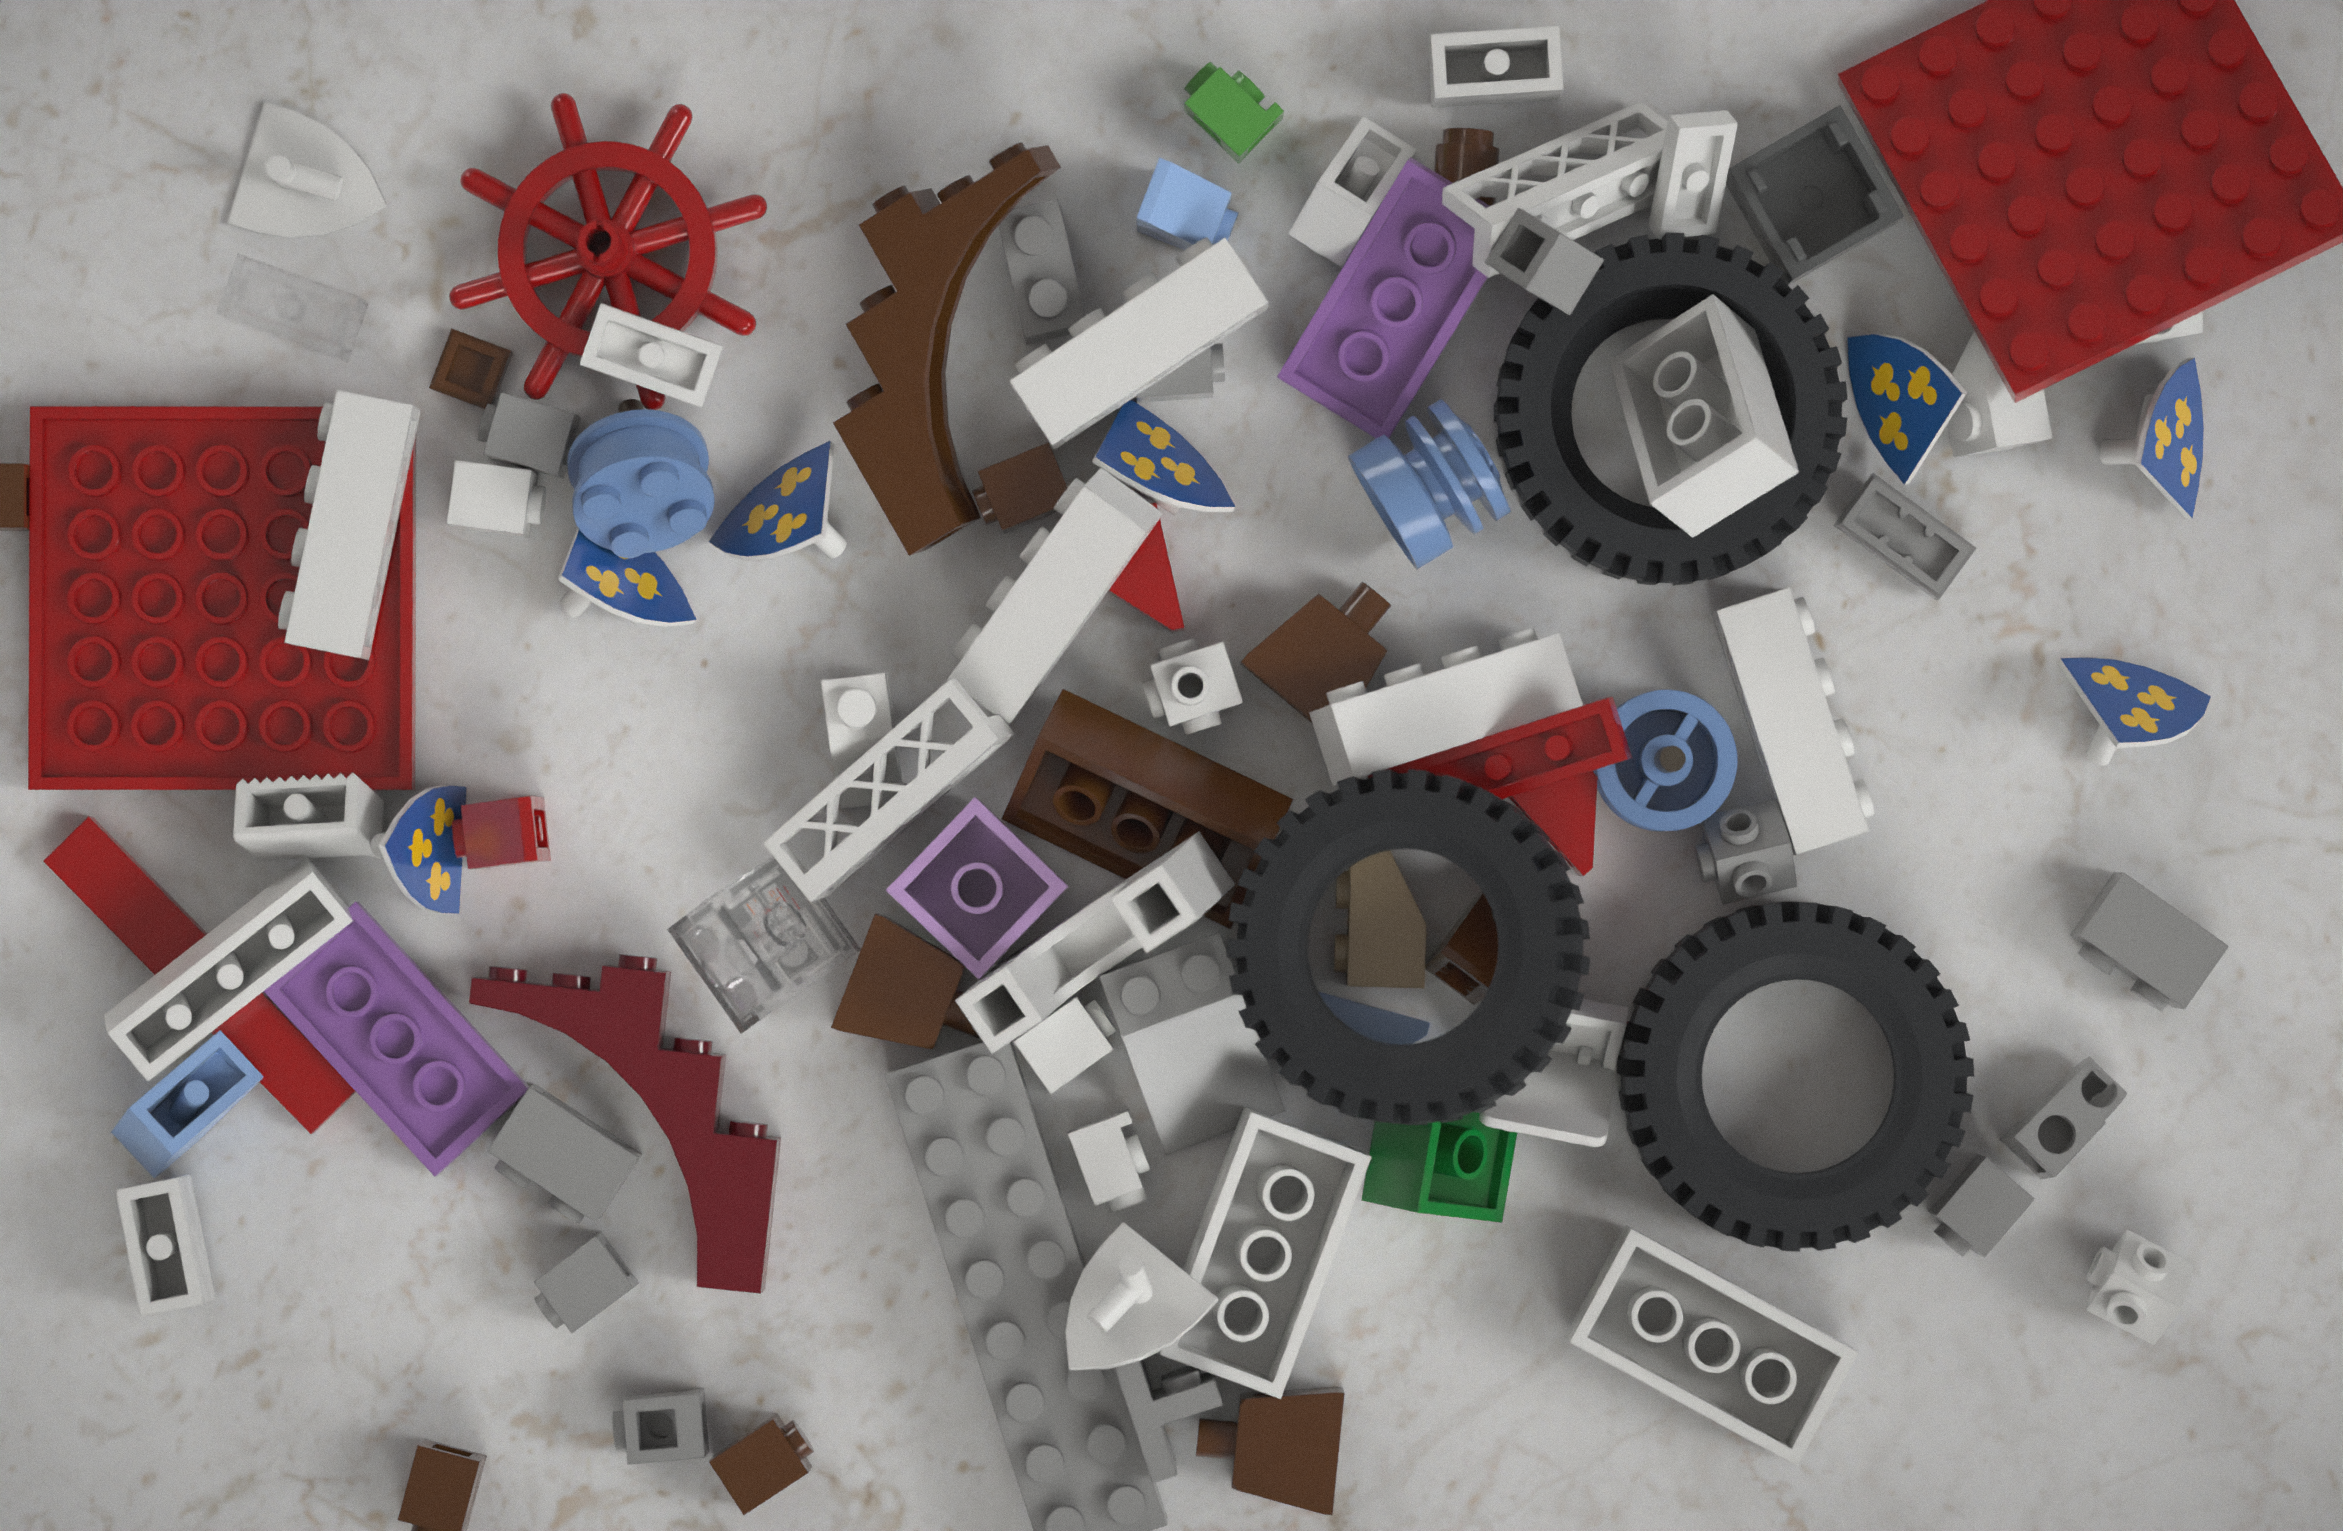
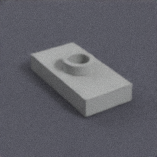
(1905, 536)

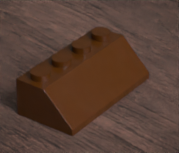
(1135, 795)

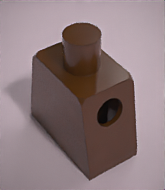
(1321, 650)
(1468, 952)
(902, 989)
(1281, 1446)

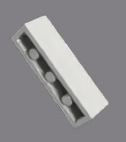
(1139, 342)
(350, 524)
(1055, 593)
(1444, 708)
(1791, 720)
(227, 969)

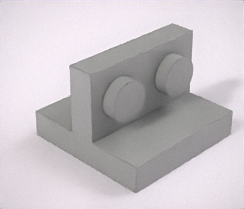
(1182, 1395)

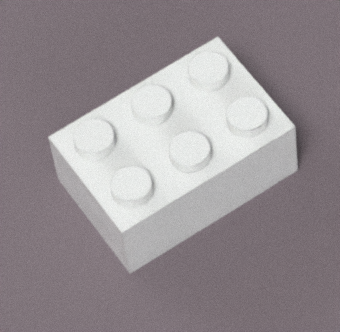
(1703, 416)

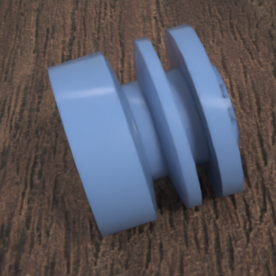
(1430, 483)

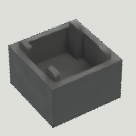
(1812, 195)

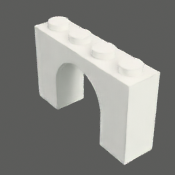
(1088, 943)

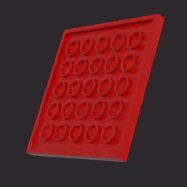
(2095, 170)
(162, 599)

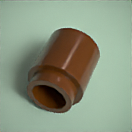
(1465, 154)

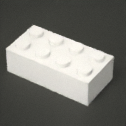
(1267, 1248)
(1711, 1345)

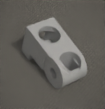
(2065, 1119)

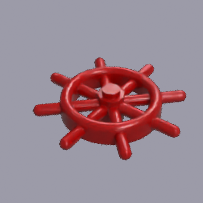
(606, 247)

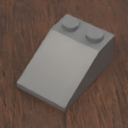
(1190, 1042)

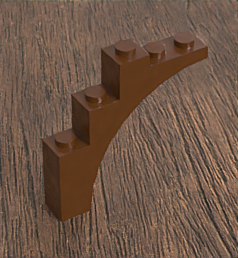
(927, 252)

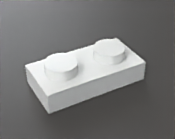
(1692, 173)
(651, 355)

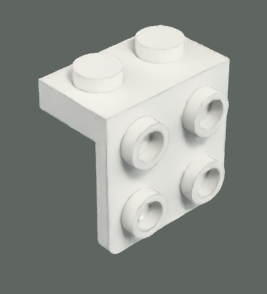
(1575, 1089)

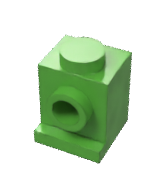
(1230, 110)

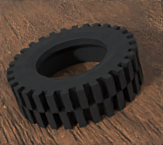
(1641, 284)
(1533, 975)
(1668, 1048)

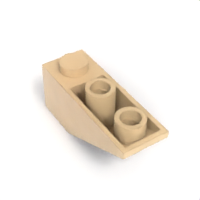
(1383, 927)

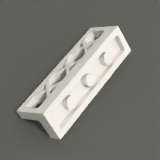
(1581, 195)
(901, 810)

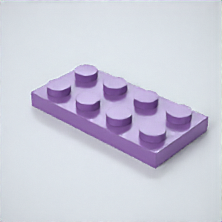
(1389, 307)
(398, 1041)

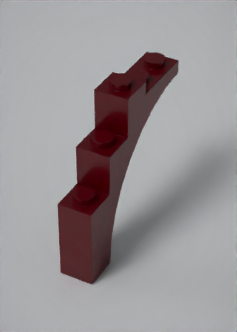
(624, 1023)

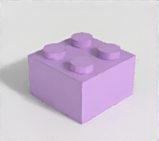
(977, 888)

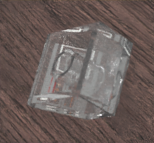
(761, 943)

